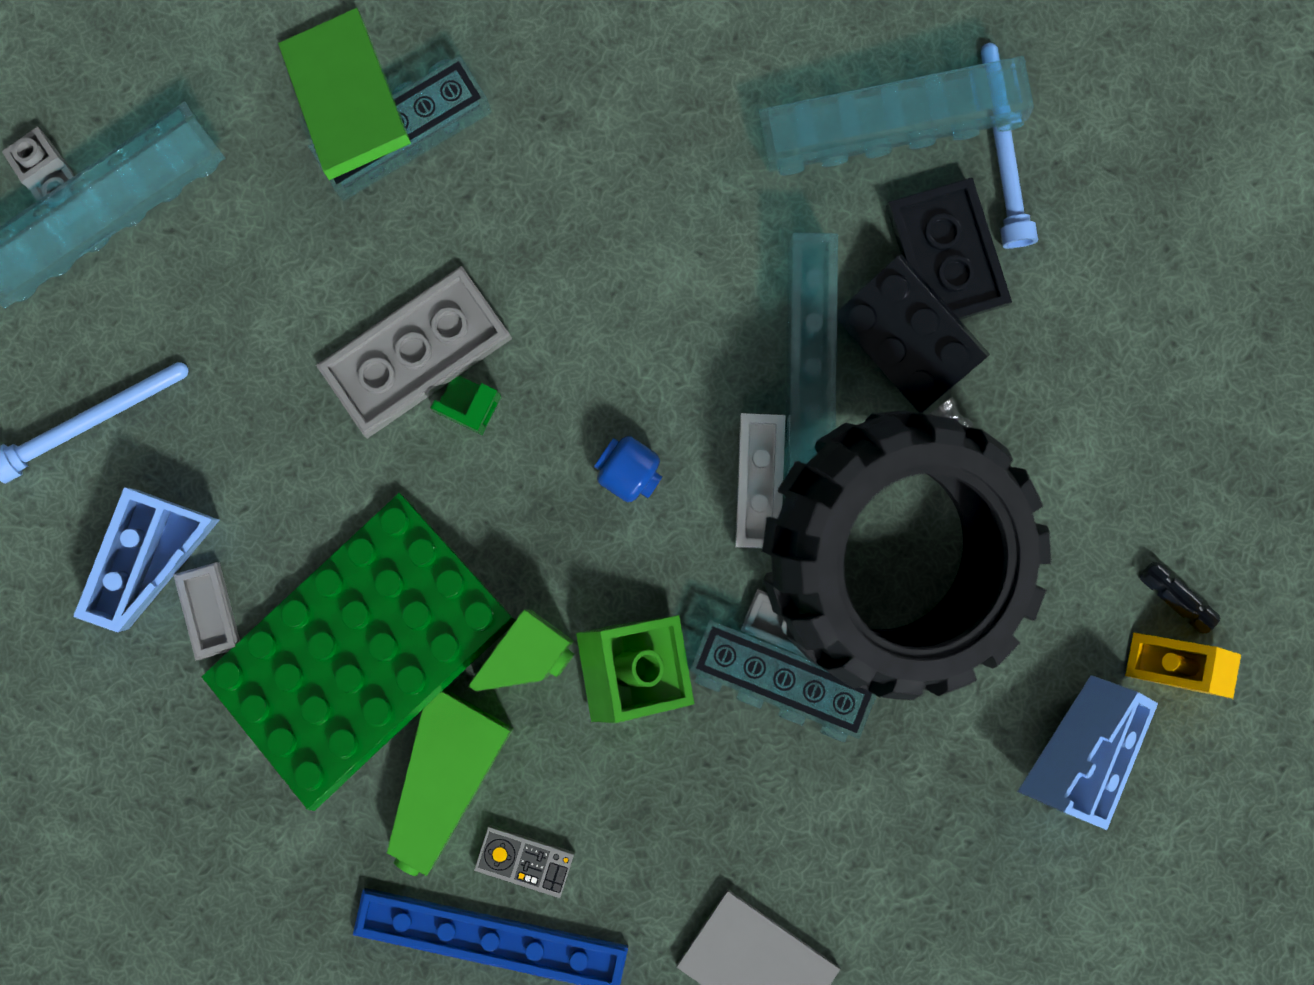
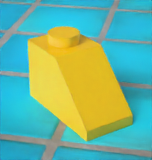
(1183, 665)

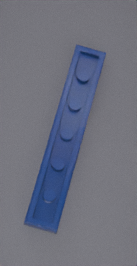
(489, 939)

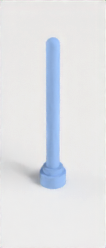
(1018, 228)
(15, 458)

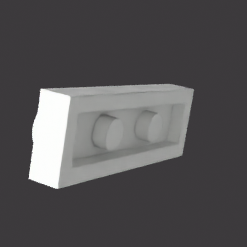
(759, 476)

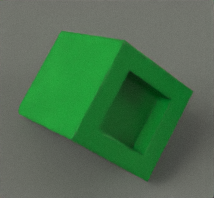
(467, 404)

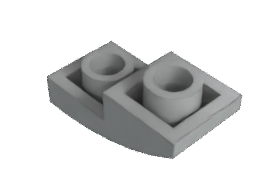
(37, 163)

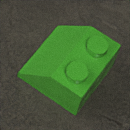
(525, 654)
(635, 669)

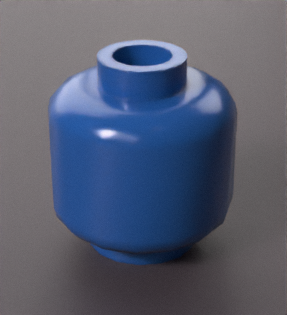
(628, 469)

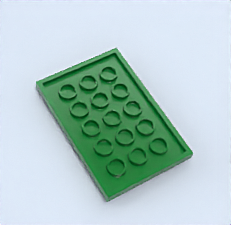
(357, 651)

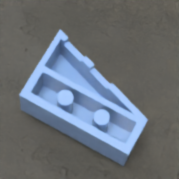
(138, 557)
(1092, 752)

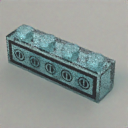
(431, 112)
(782, 679)

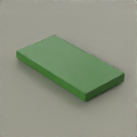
(343, 94)

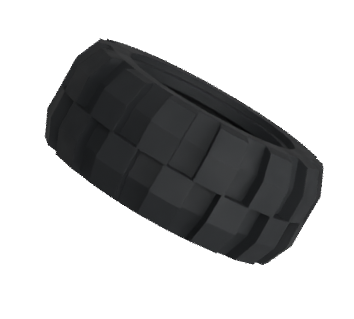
(995, 572)

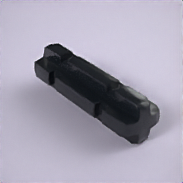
(1180, 597)

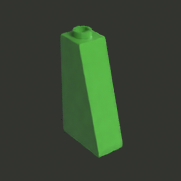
(446, 768)

